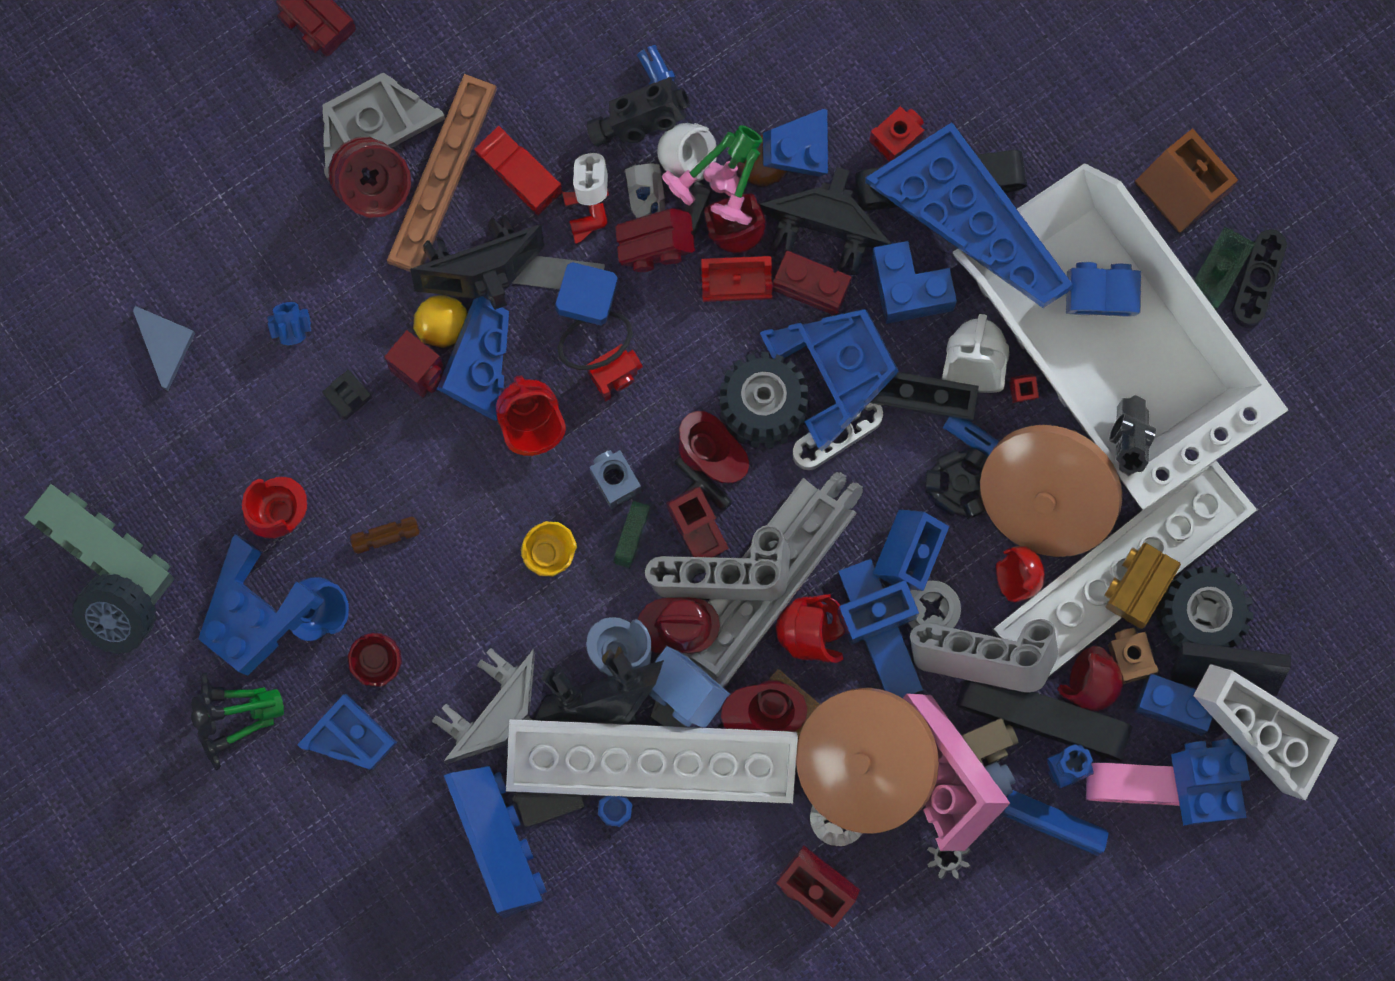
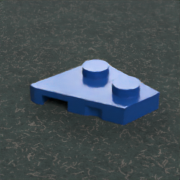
(799, 145)

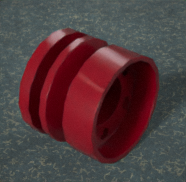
(388, 181)

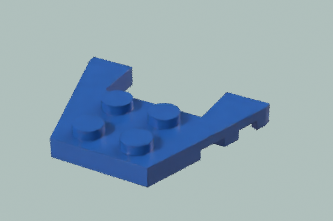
(850, 361)
(239, 622)

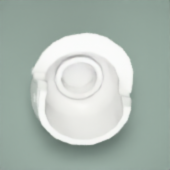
(685, 148)

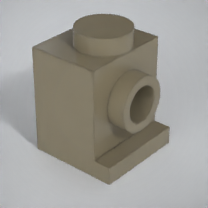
(991, 741)

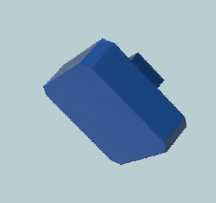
(586, 293)

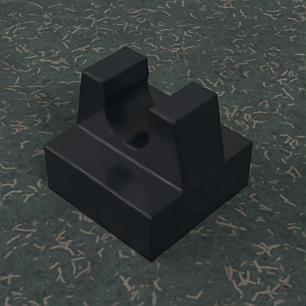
(347, 394)

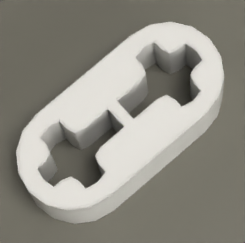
(586, 178)

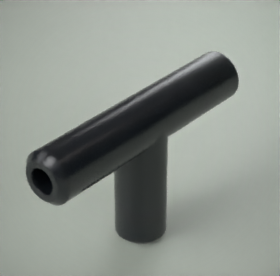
(706, 484)

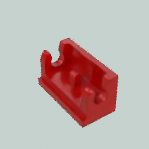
(736, 278)

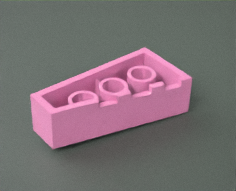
(964, 792)

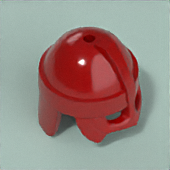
(529, 417)
(805, 628)

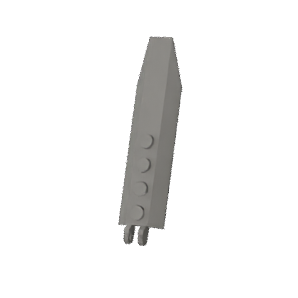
(811, 526)

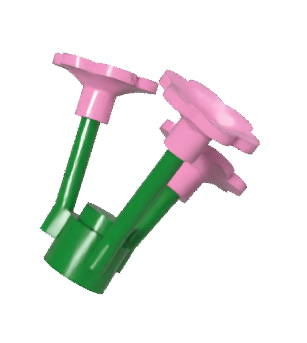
(723, 179)

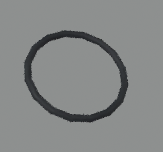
(602, 363)

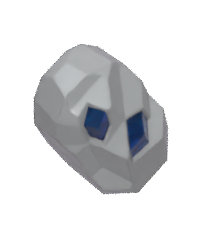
(645, 189)

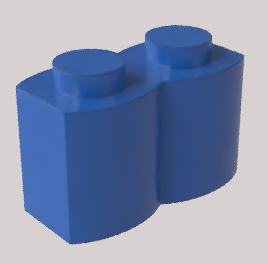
(1104, 290)

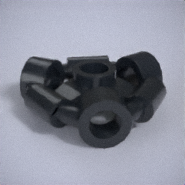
(959, 482)

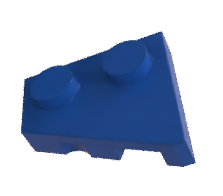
(349, 735)

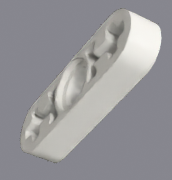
(820, 456)

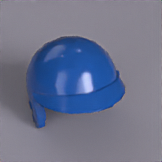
(329, 616)

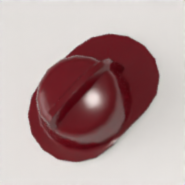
(711, 448)
(680, 624)
(765, 707)

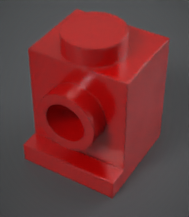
(893, 144)
(616, 374)

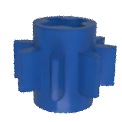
(289, 323)

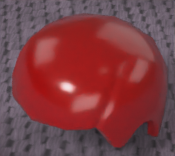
(1020, 574)

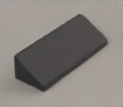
(929, 396)

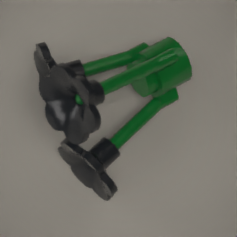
(262, 705)

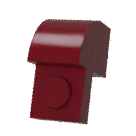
(696, 523)

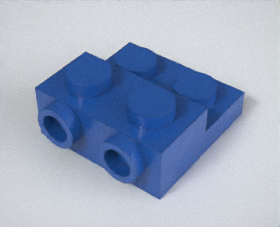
(1210, 781)

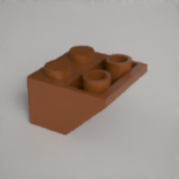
(1186, 181)

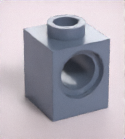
(618, 493)

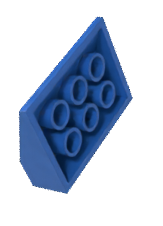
(495, 841)

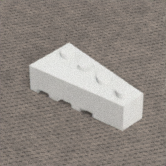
(1269, 731)

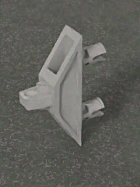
(492, 726)

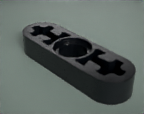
(1243, 298)

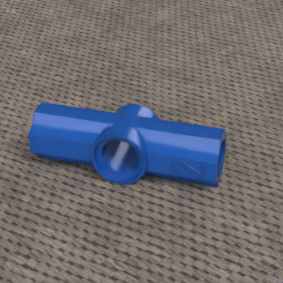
(1070, 766)

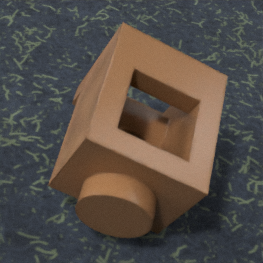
(1132, 669)

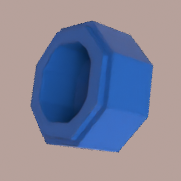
(615, 810)

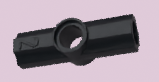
(1132, 435)

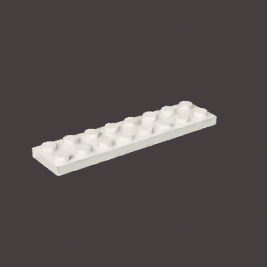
(1177, 525)
(651, 761)

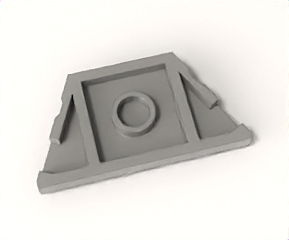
(377, 111)

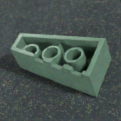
(95, 543)

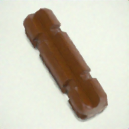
(384, 535)

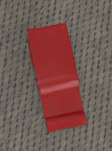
(519, 170)

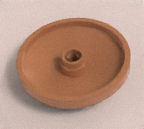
(1051, 490)
(867, 760)

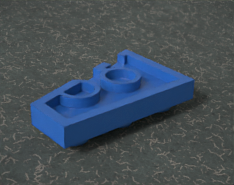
(477, 358)

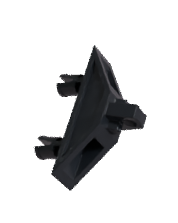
(829, 212)
(480, 269)
(601, 701)

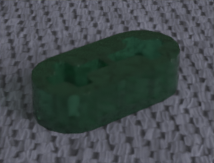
(631, 534)

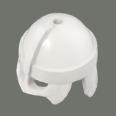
(977, 355)

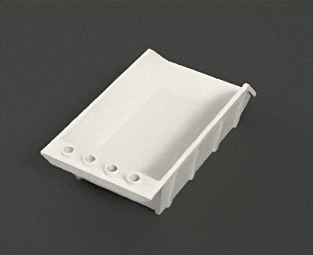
(1168, 354)

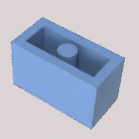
(687, 689)

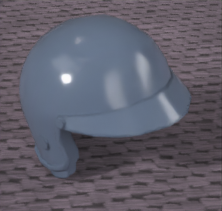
(616, 633)

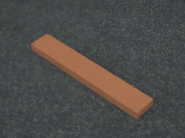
(442, 172)

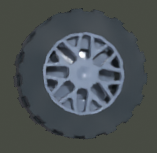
(114, 613)

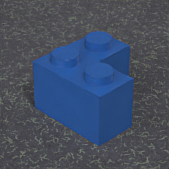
(906, 293)

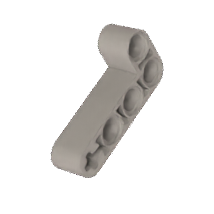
(719, 569)
(988, 659)

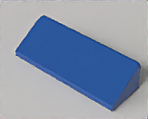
(1056, 823)

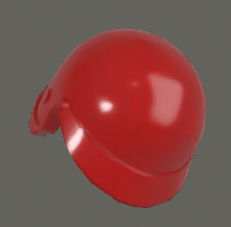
(273, 506)

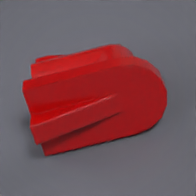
(584, 226)

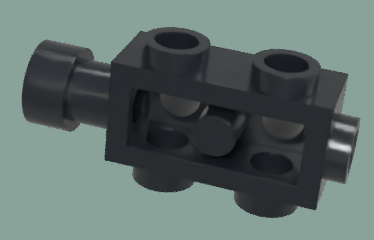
(640, 113)

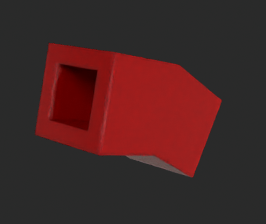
(1031, 382)

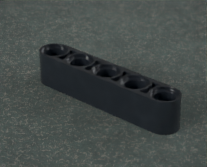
(1004, 166)
(1047, 718)

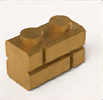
(1142, 585)

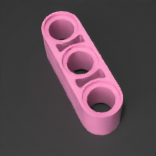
(1132, 784)

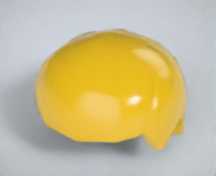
(439, 320)
(548, 549)

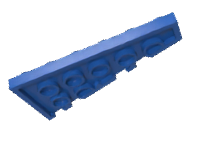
(962, 202)

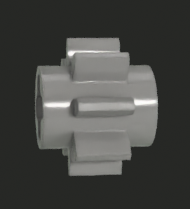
(952, 867)

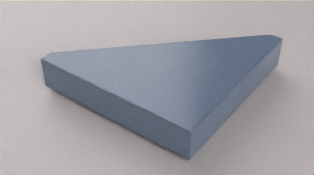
(165, 342)

